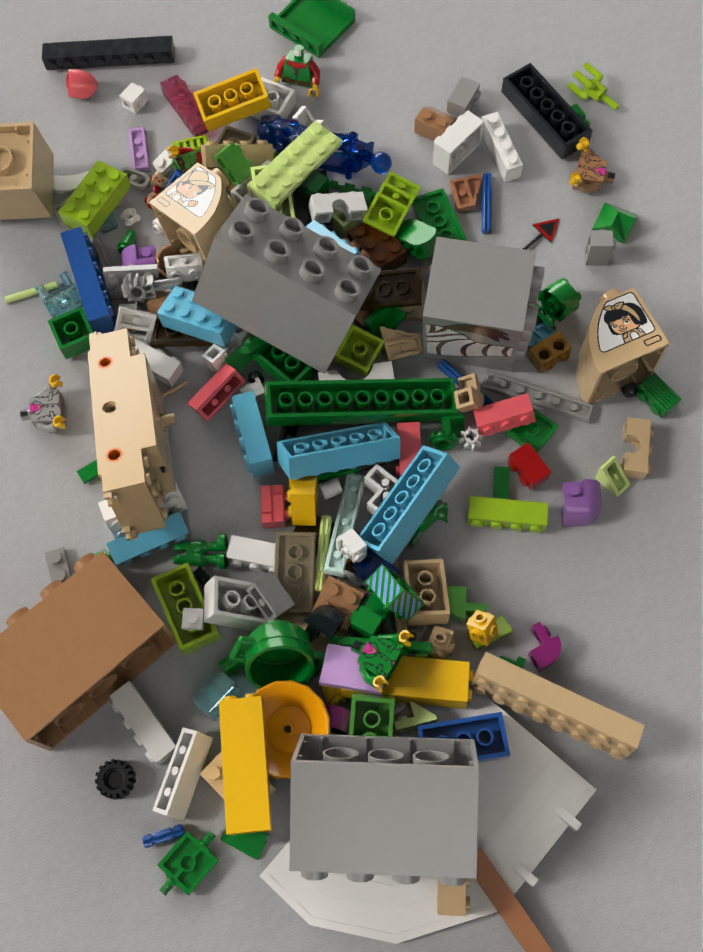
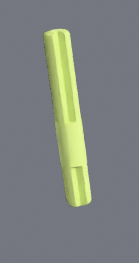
(323, 546)

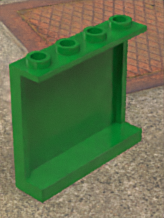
(313, 23)

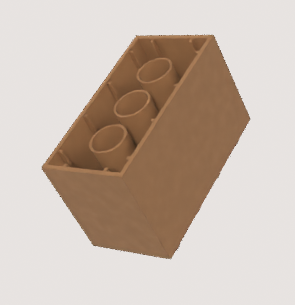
(76, 650)

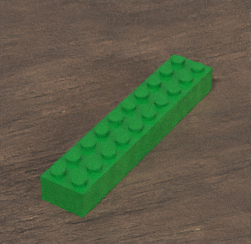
(358, 401)

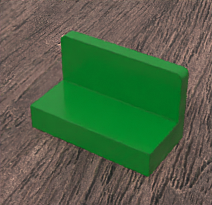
(386, 317)
(250, 843)

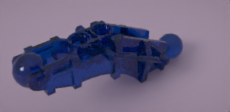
(354, 155)

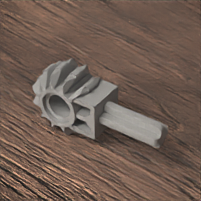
(146, 286)

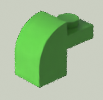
(458, 604)

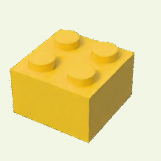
(303, 500)

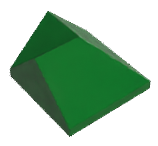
(616, 220)

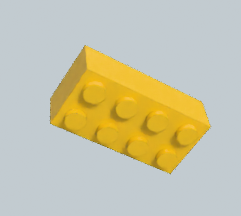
(232, 99)

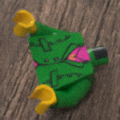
(380, 657)

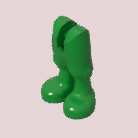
(196, 549)

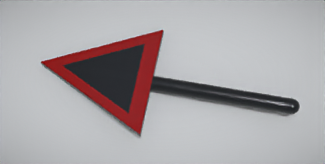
(546, 229)

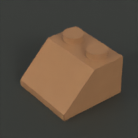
(432, 122)

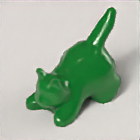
(438, 512)

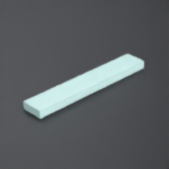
(345, 520)

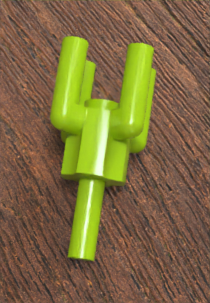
(592, 87)

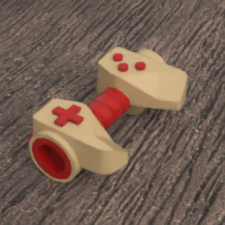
(158, 181)

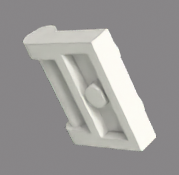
(136, 320)

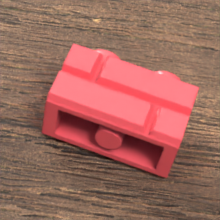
(273, 506)

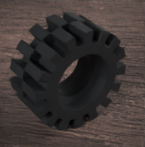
(102, 779)

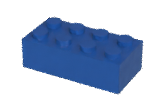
(485, 729)

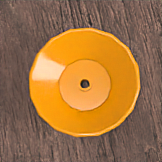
(295, 706)

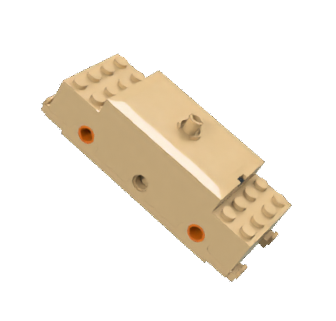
(130, 433)

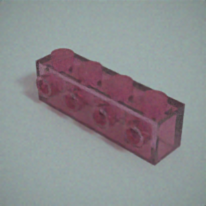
(184, 104)

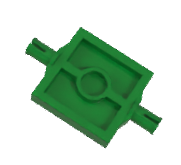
(188, 863)

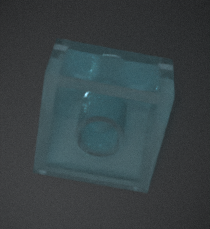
(218, 687)

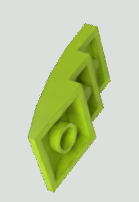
(391, 204)

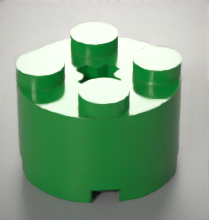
(559, 299)

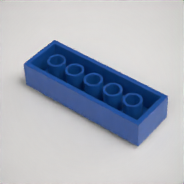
(89, 280)

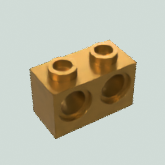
(547, 349)

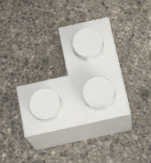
(380, 483)

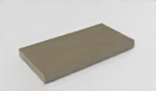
(296, 567)

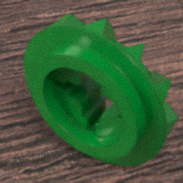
(443, 440)

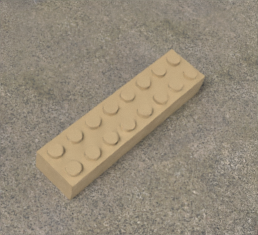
(556, 707)

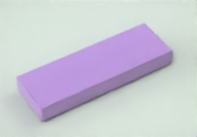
(139, 149)

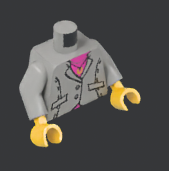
(47, 408)

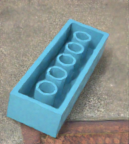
(338, 450)
(409, 503)

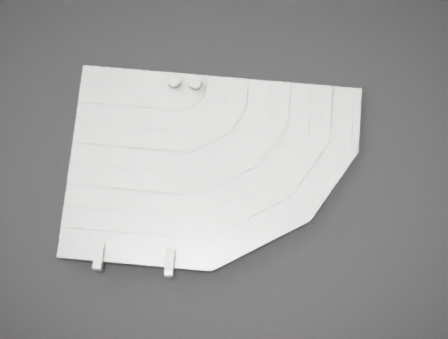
(521, 815)

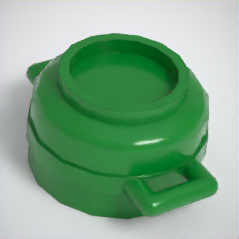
(277, 653)

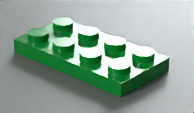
(437, 212)

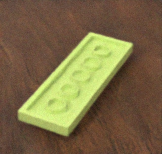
(294, 164)

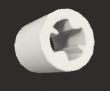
(330, 488)

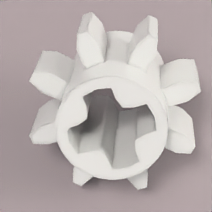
(473, 434)

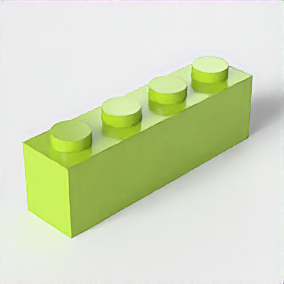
(507, 514)

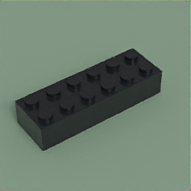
(545, 110)

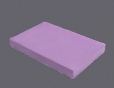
(342, 670)

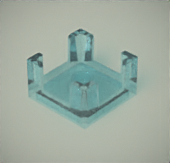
(61, 300)

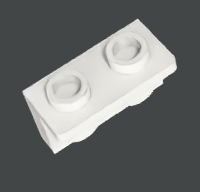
(185, 266)

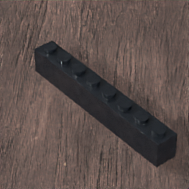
(108, 52)

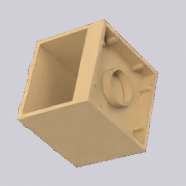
(25, 172)

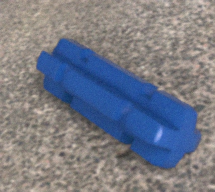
(163, 836)

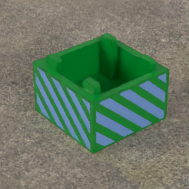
(394, 593)

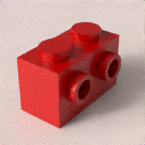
(528, 466)

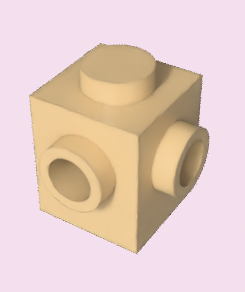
(443, 642)

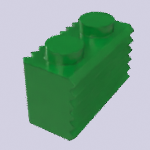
(657, 395)

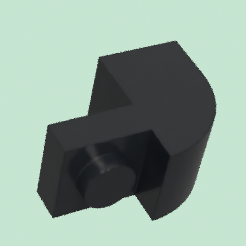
(324, 620)

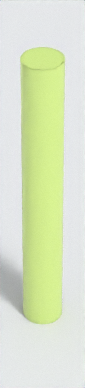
(30, 292)

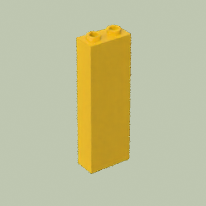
(428, 683)
(245, 765)

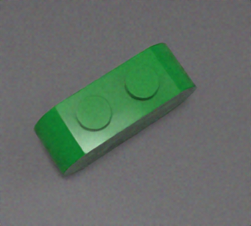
(417, 238)

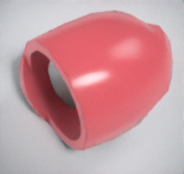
(80, 84)

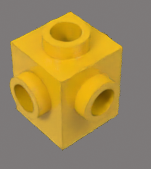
(482, 627)

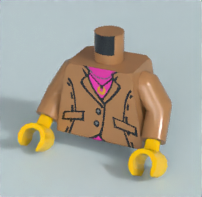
(590, 170)

